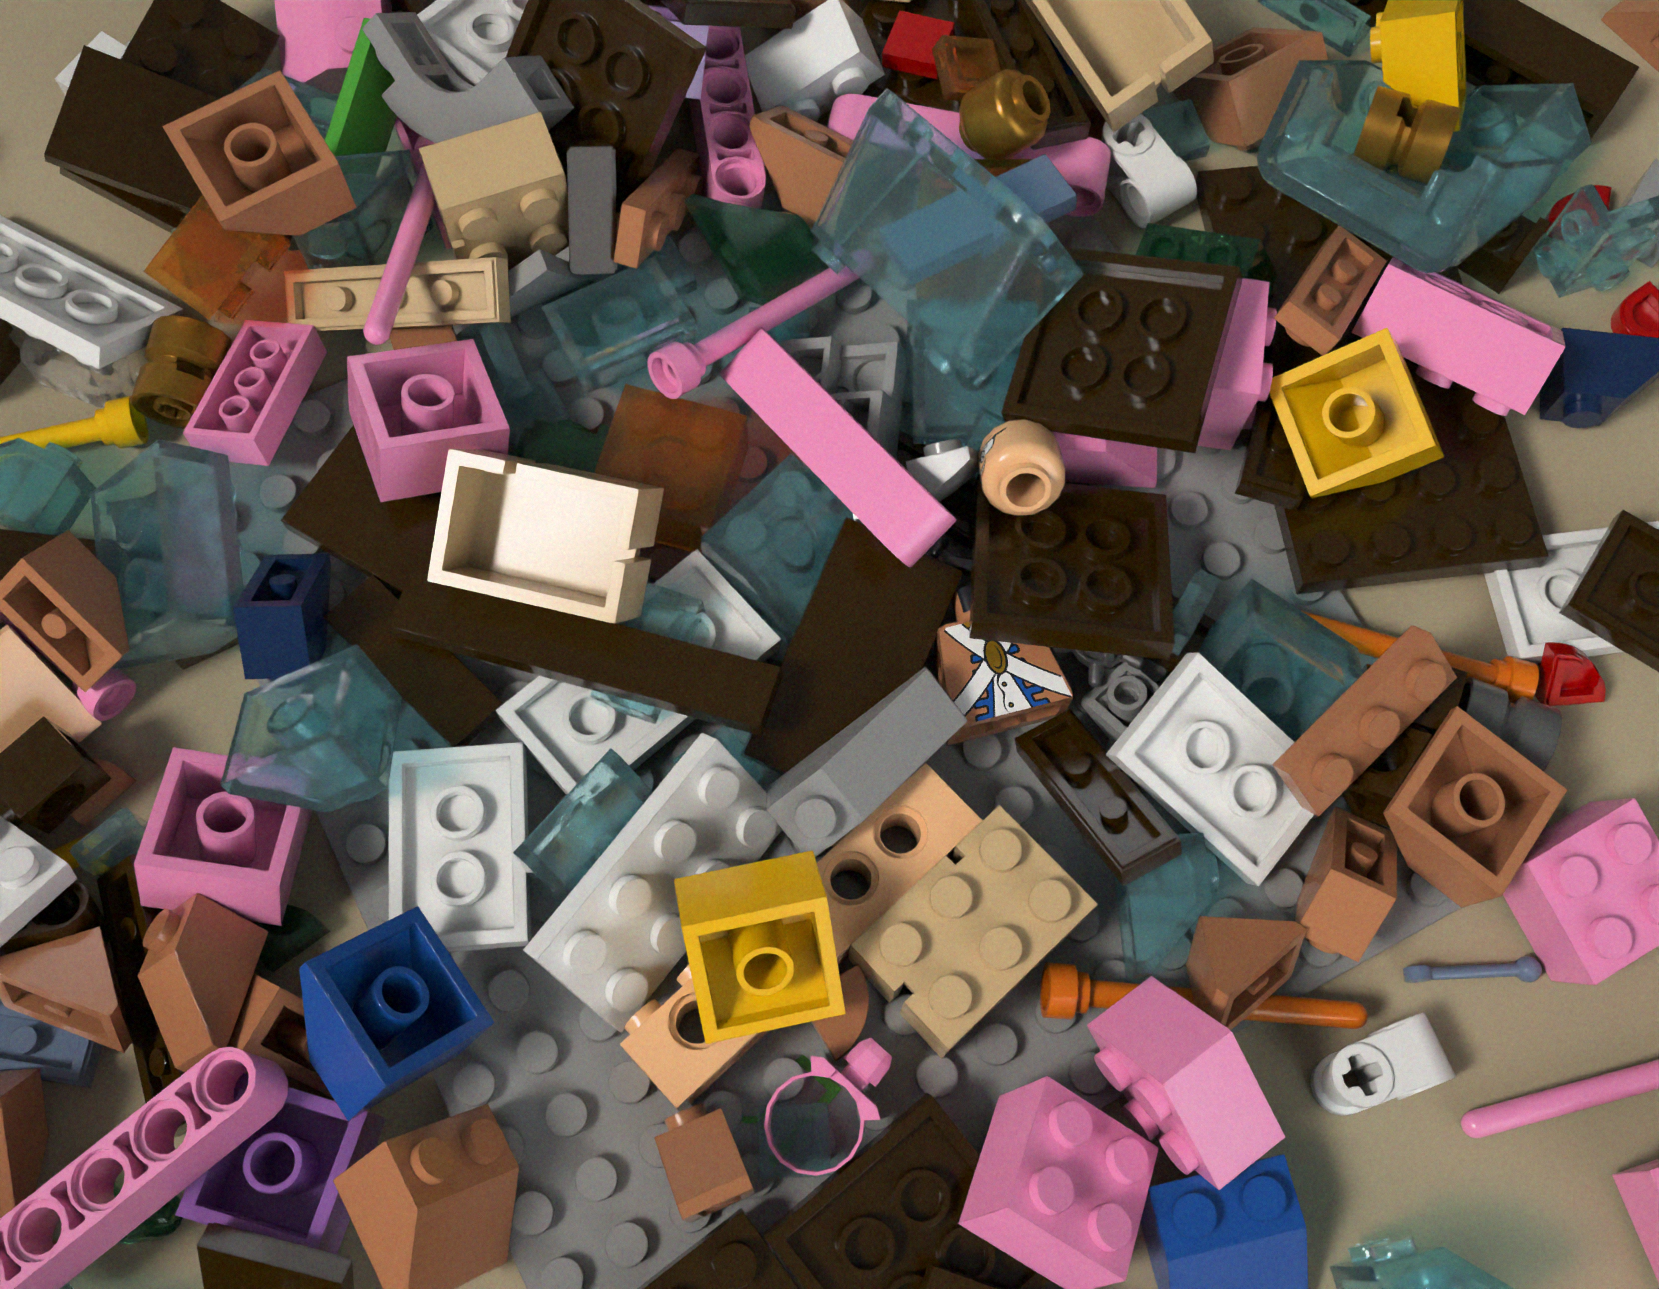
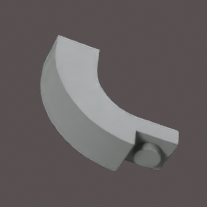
(442, 104)

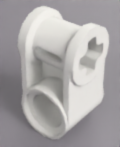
(1146, 173)
(1387, 1064)

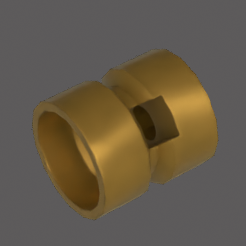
(1406, 134)
(180, 368)

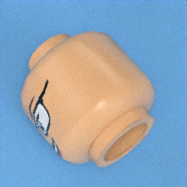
(1021, 467)

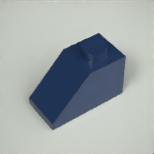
(1597, 376)
(283, 615)

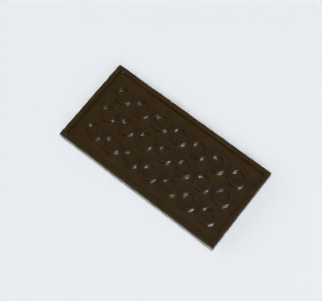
(1427, 524)

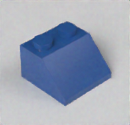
(386, 1011)
(1231, 1236)

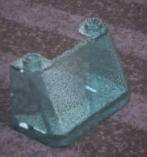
(1421, 224)
(941, 241)

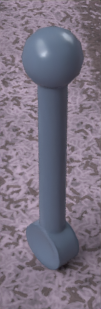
(1525, 969)

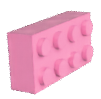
(256, 391)

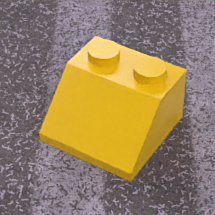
(1423, 50)
(1354, 416)
(760, 946)

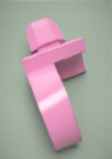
(865, 1065)

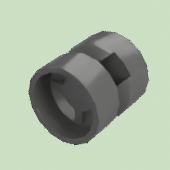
(1523, 725)

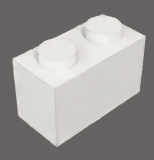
(814, 61)

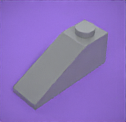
(863, 764)

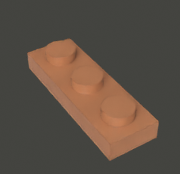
(657, 208)
(1330, 291)
(1365, 720)

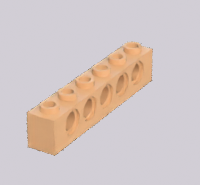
(922, 806)

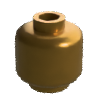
(1004, 115)

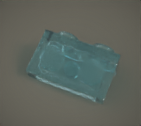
(1595, 245)

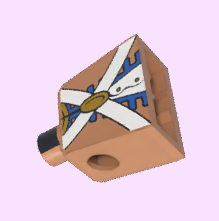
(996, 681)

